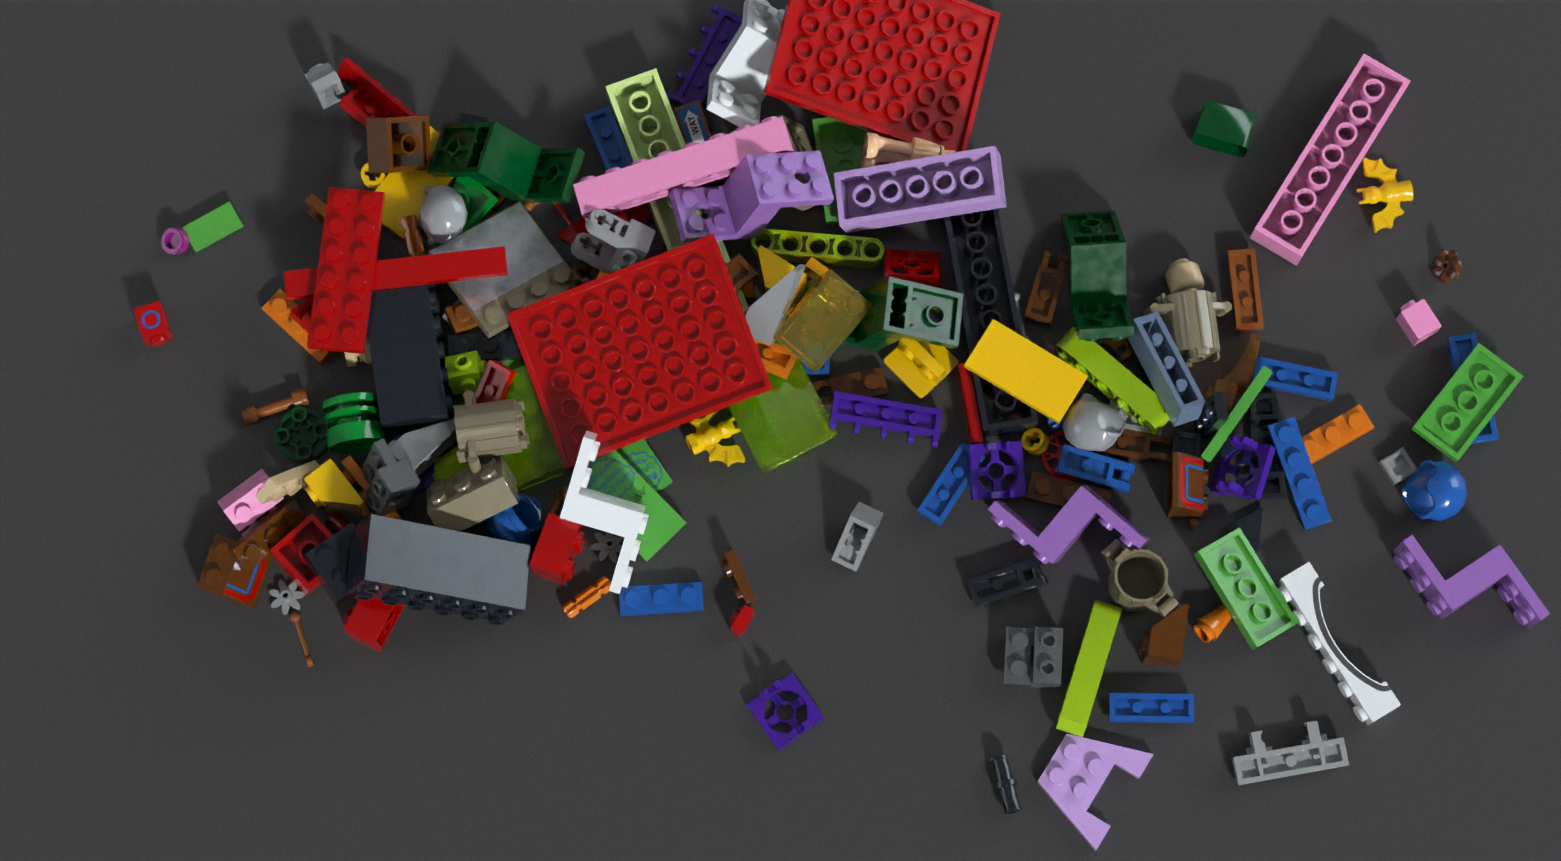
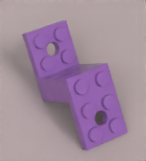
(751, 196)
(1067, 525)
(1471, 581)

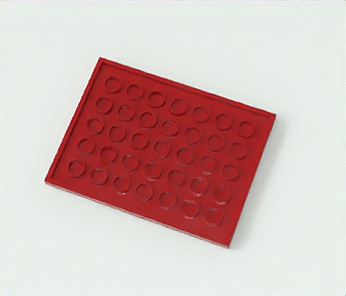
(886, 65)
(640, 350)

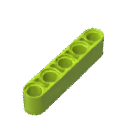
(829, 241)
(1113, 380)
(1088, 668)

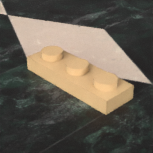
(285, 483)

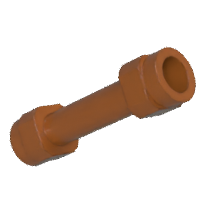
(252, 414)

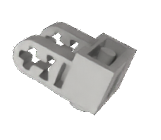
(617, 248)

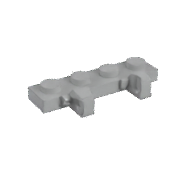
(1312, 755)

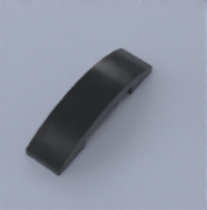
(1261, 414)

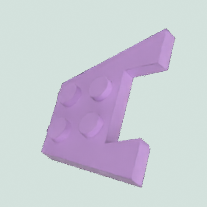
(1078, 774)

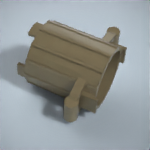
(1192, 322)
(489, 429)
(1138, 579)

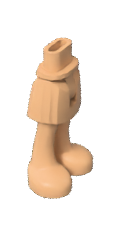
(885, 150)

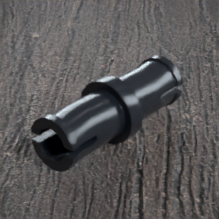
(1006, 784)

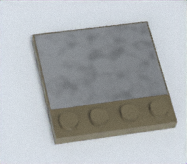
(532, 265)

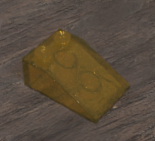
(822, 320)

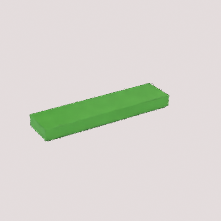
(1236, 414)

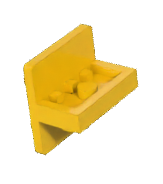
(920, 365)

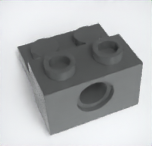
(390, 480)
(1047, 656)

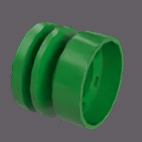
(352, 422)

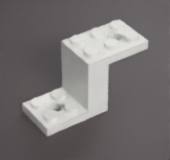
(742, 71)
(604, 512)

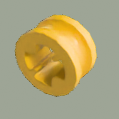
(371, 184)
(1037, 448)

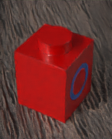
(153, 323)

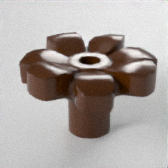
(1447, 266)

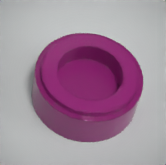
(175, 240)

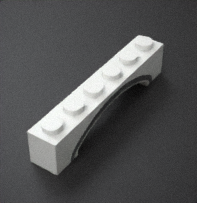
(1370, 697)

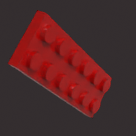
(346, 270)

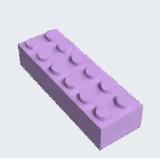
(920, 189)

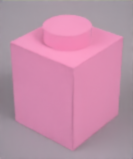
(1418, 321)

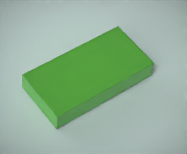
(213, 227)

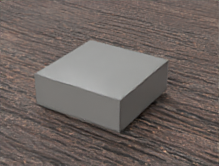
(1398, 466)

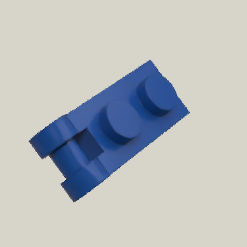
(1094, 468)

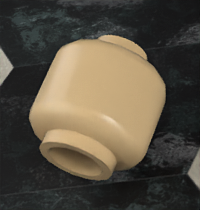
(1184, 276)

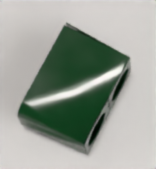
(1224, 129)

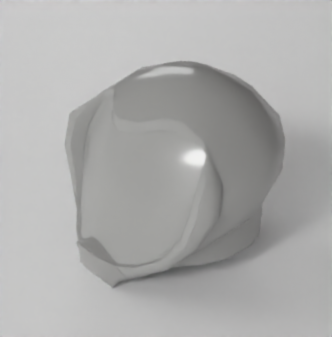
(442, 214)
(1093, 424)

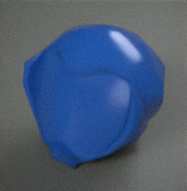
(1435, 490)
(517, 523)

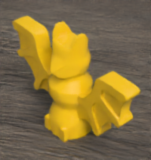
(1389, 193)
(708, 439)

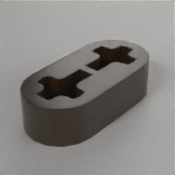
(585, 269)

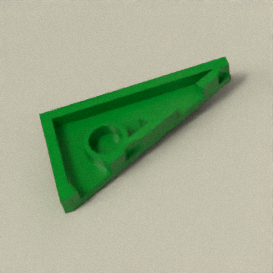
(476, 199)

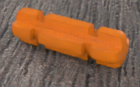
(412, 235)
(587, 597)

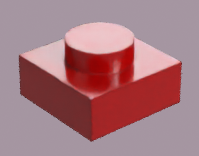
(741, 620)

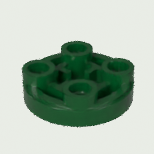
(301, 435)

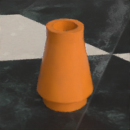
(1212, 624)

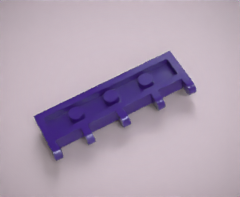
(718, 38)
(885, 416)

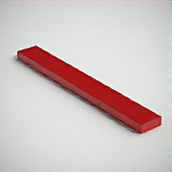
(414, 271)

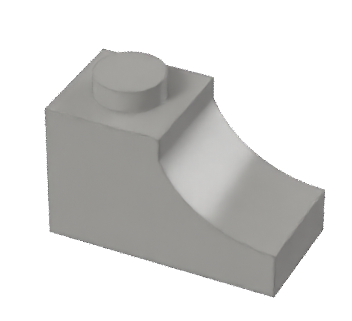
(325, 84)
(857, 536)

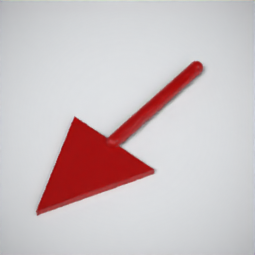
(570, 233)

